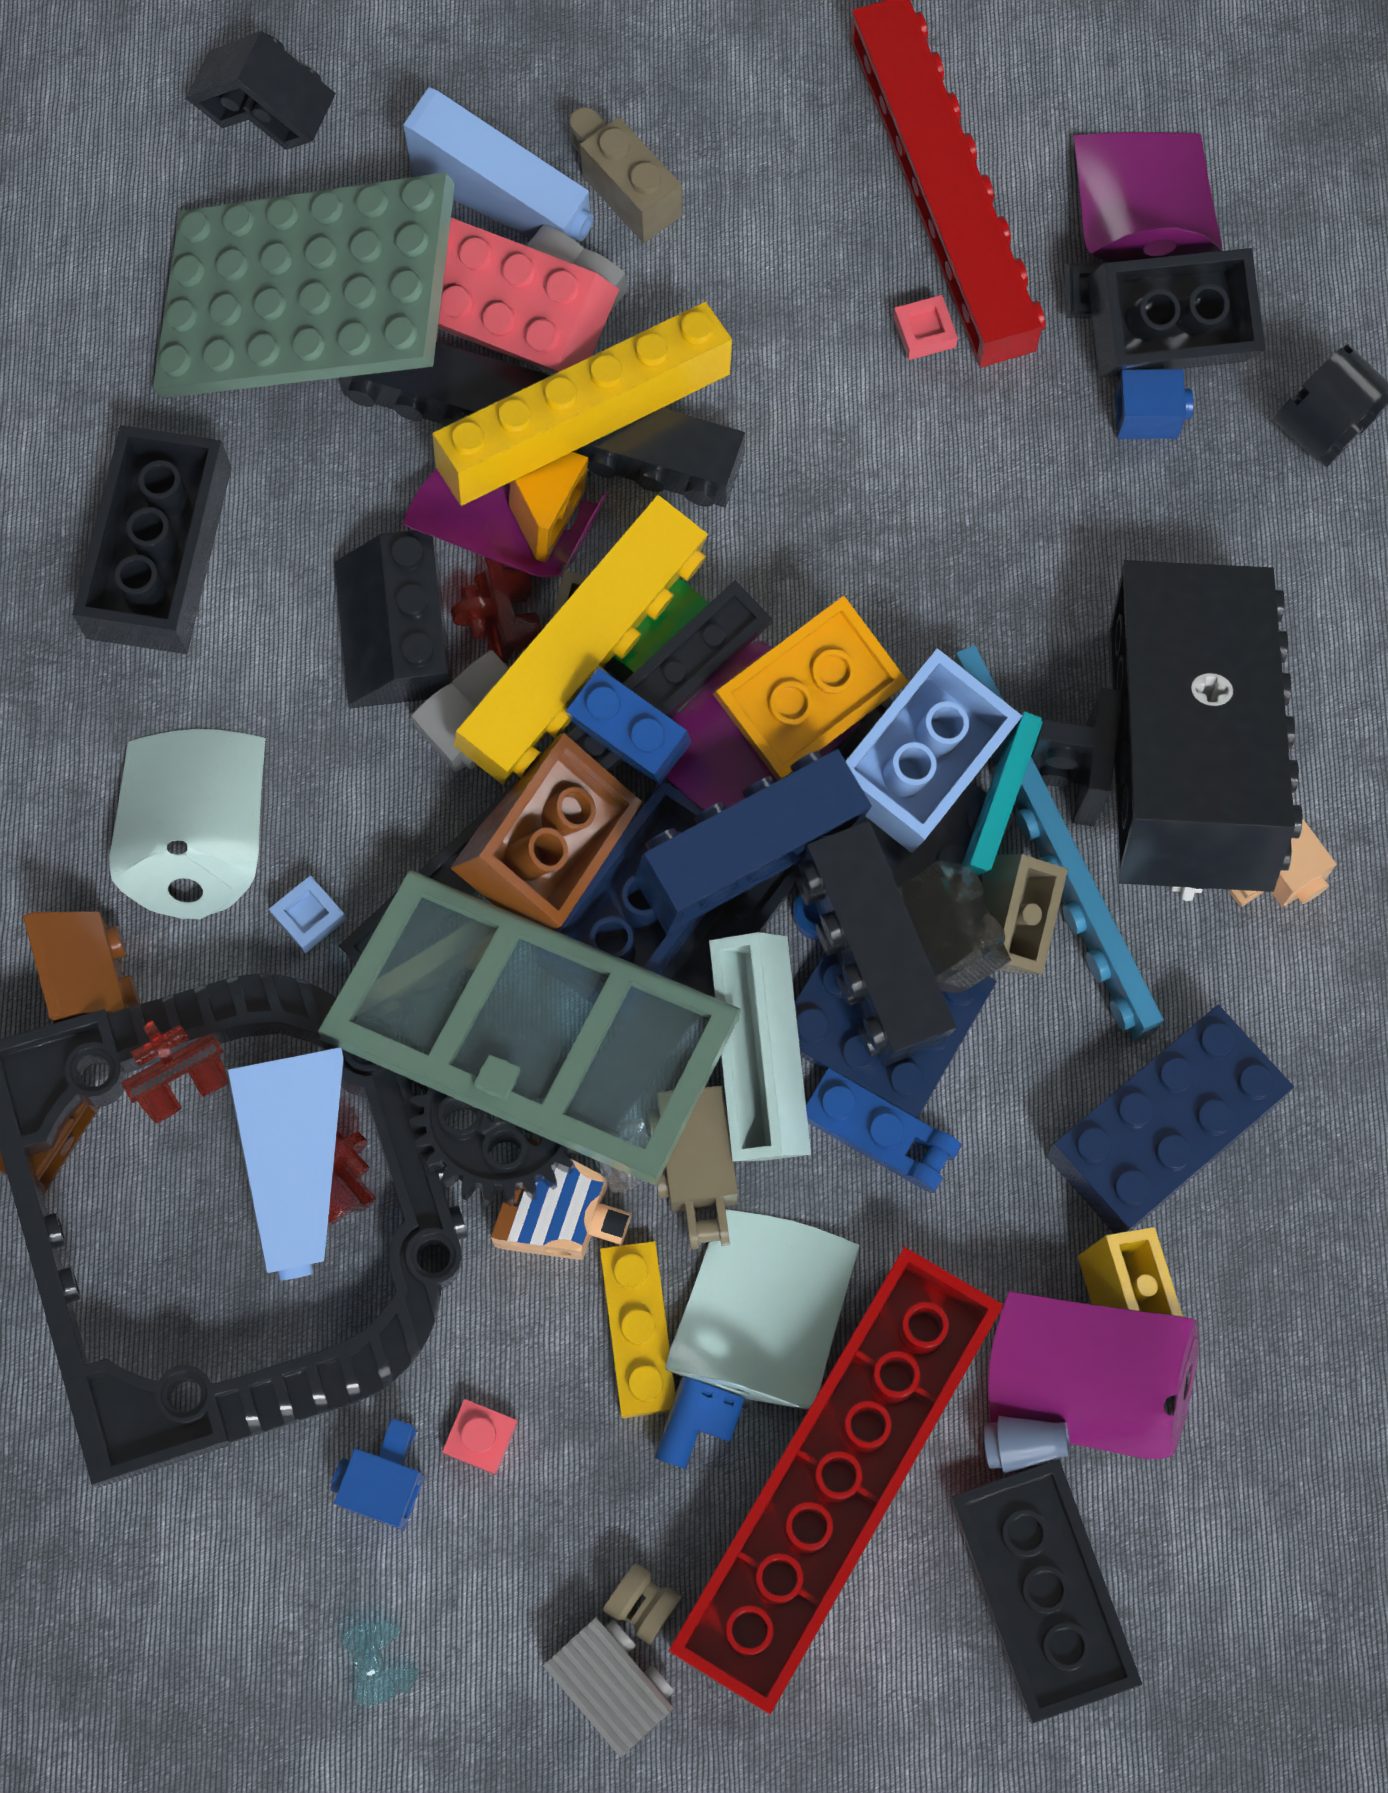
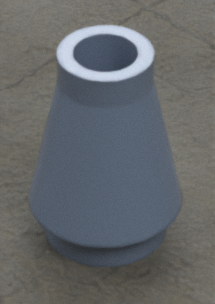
(1024, 1442)

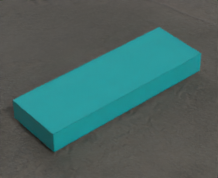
(1002, 794)

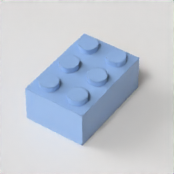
(929, 748)

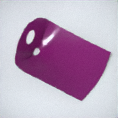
(1145, 195)
(490, 527)
(720, 758)
(1094, 1370)

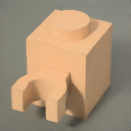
(1306, 874)

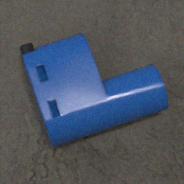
(694, 1410)

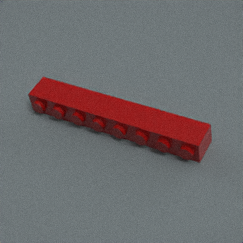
(946, 182)

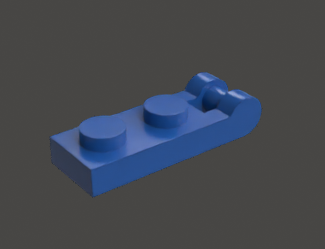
(880, 1130)

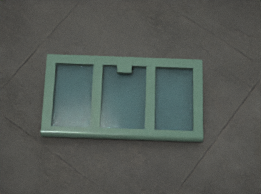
(531, 1026)

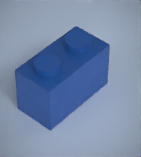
(629, 726)

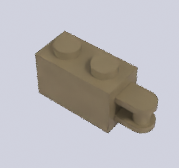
(626, 173)
(702, 1170)

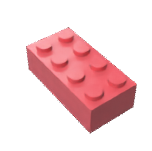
(521, 300)

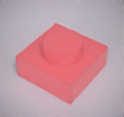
(925, 327)
(480, 1437)

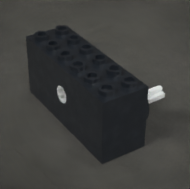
(1202, 728)

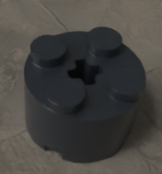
(1335, 405)

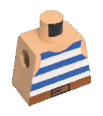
(560, 1218)

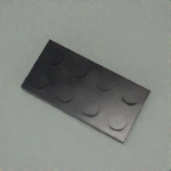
(1045, 1591)

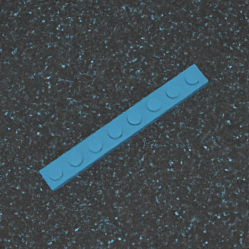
(1084, 906)

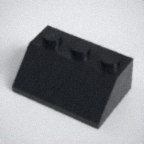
(392, 620)

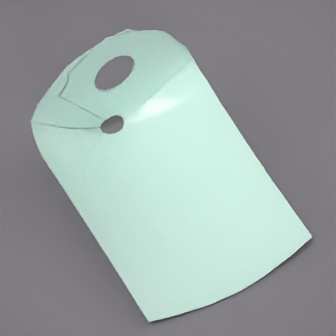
(195, 791)
(765, 1310)

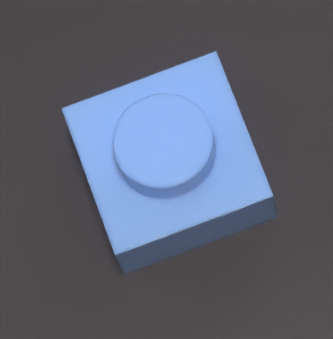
(307, 914)

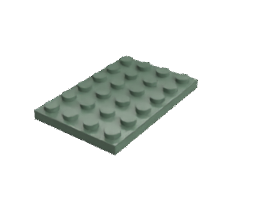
(306, 287)

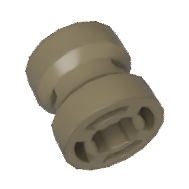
(654, 1610)

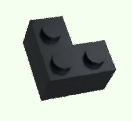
(264, 85)

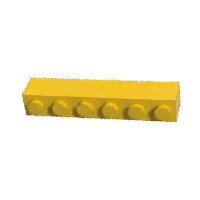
(582, 403)
(579, 639)

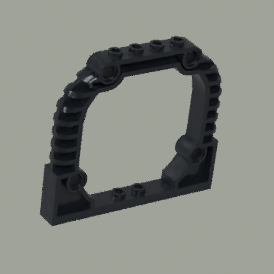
(130, 1420)

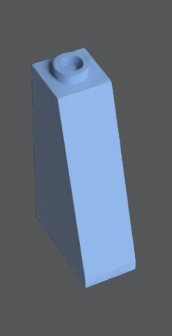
(493, 170)
(288, 1147)

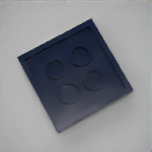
(832, 1040)

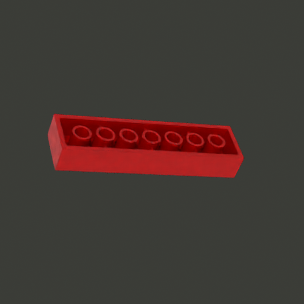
(835, 1481)

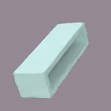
(763, 1050)

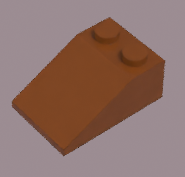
(548, 835)

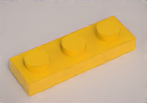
(638, 1329)

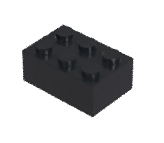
(1176, 312)

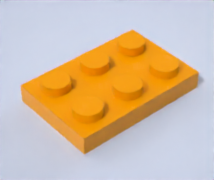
(810, 687)

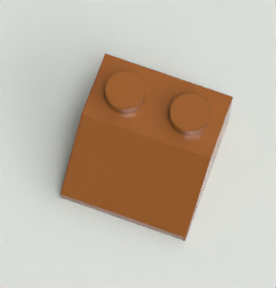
(79, 963)

